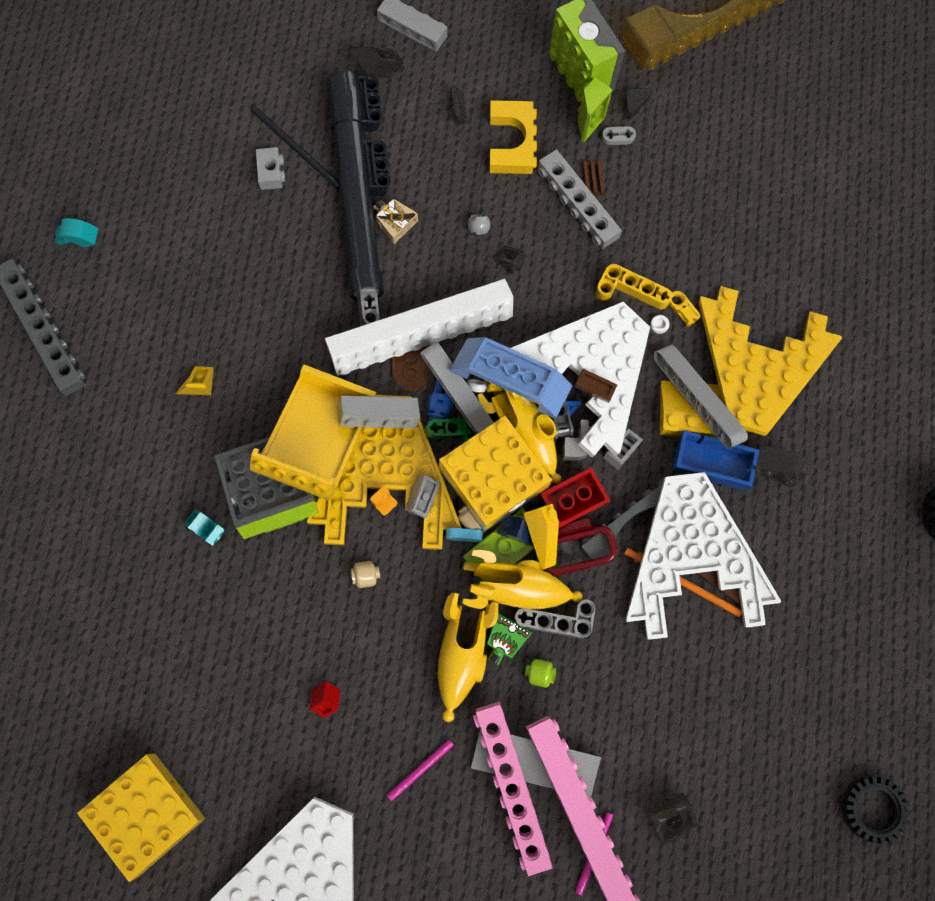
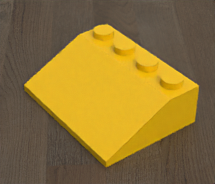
(679, 415)

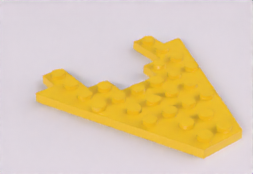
(758, 380)
(390, 460)

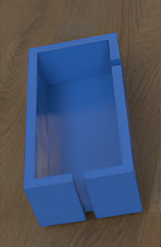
(719, 463)

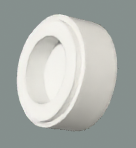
(659, 324)
(477, 385)

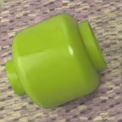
(540, 673)

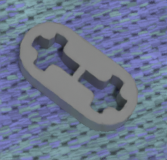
(619, 136)

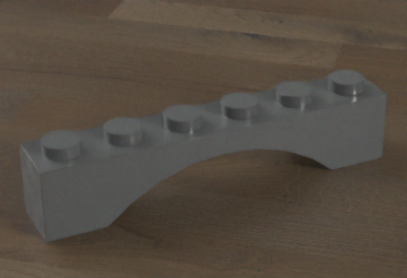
(598, 545)

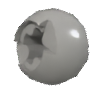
(478, 224)

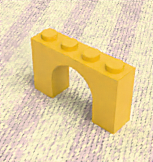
(520, 115)

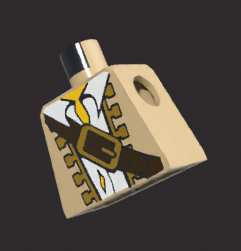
(394, 219)

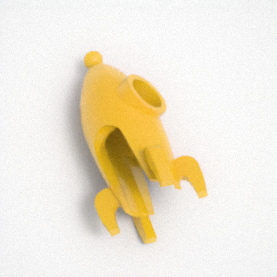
(532, 426)
(517, 584)
(459, 666)

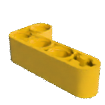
(634, 290)

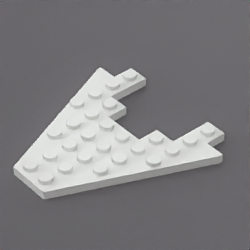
(608, 346)
(692, 536)
(302, 861)

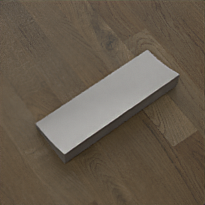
(532, 765)

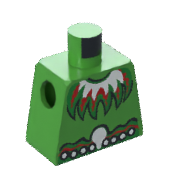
(506, 639)

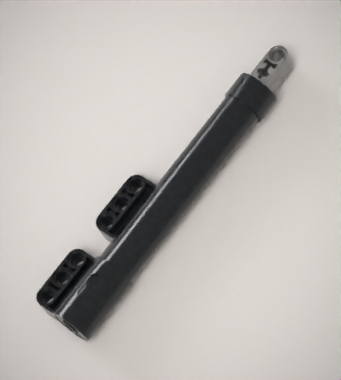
(359, 180)

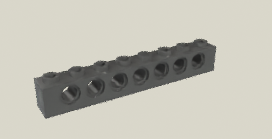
(66, 383)

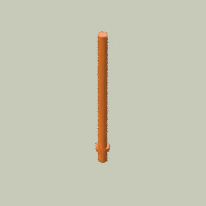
(693, 587)

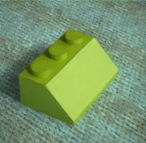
(593, 107)

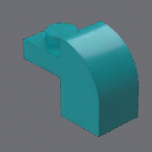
(76, 232)
(204, 527)

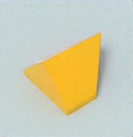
(199, 382)

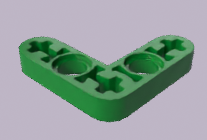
(461, 426)

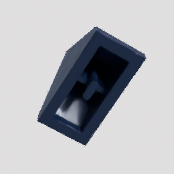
(515, 529)

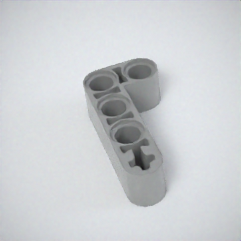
(572, 622)

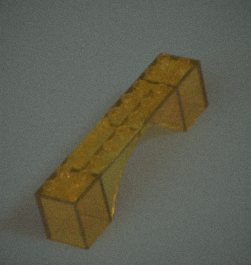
(660, 34)

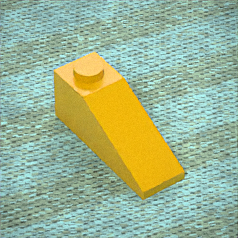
(544, 534)

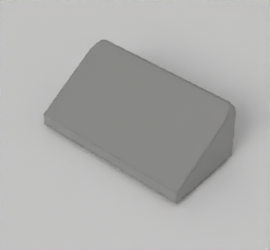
(422, 496)

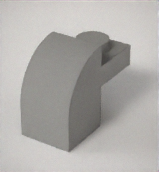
(571, 449)

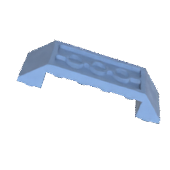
(514, 373)

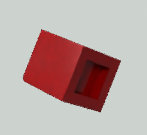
(325, 699)

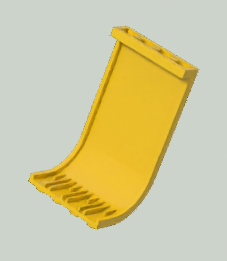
(308, 442)

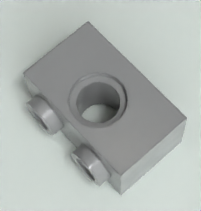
(267, 159)

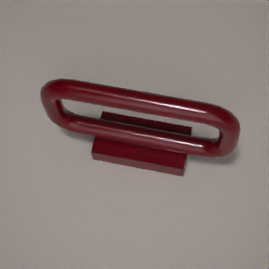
(578, 530)

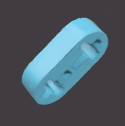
(460, 534)

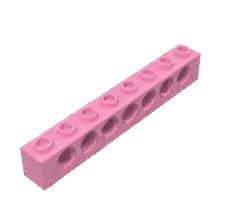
(540, 859)

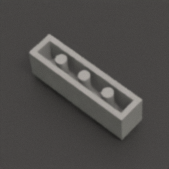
(412, 23)
(378, 412)

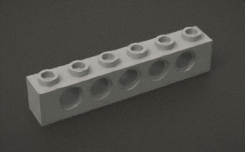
(578, 190)

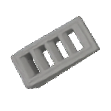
(618, 460)

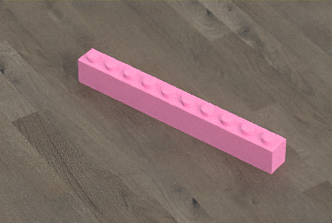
(580, 811)

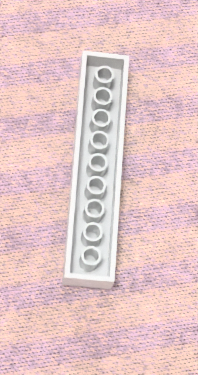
(420, 327)

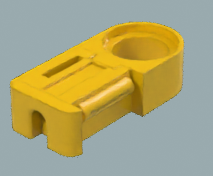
(685, 310)

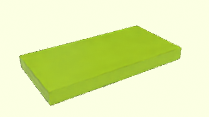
(504, 548)

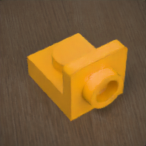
(383, 501)

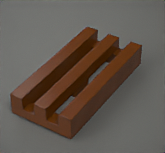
(592, 164)

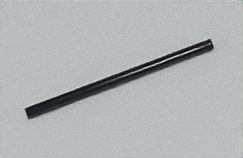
(308, 158)

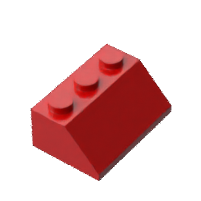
(575, 497)

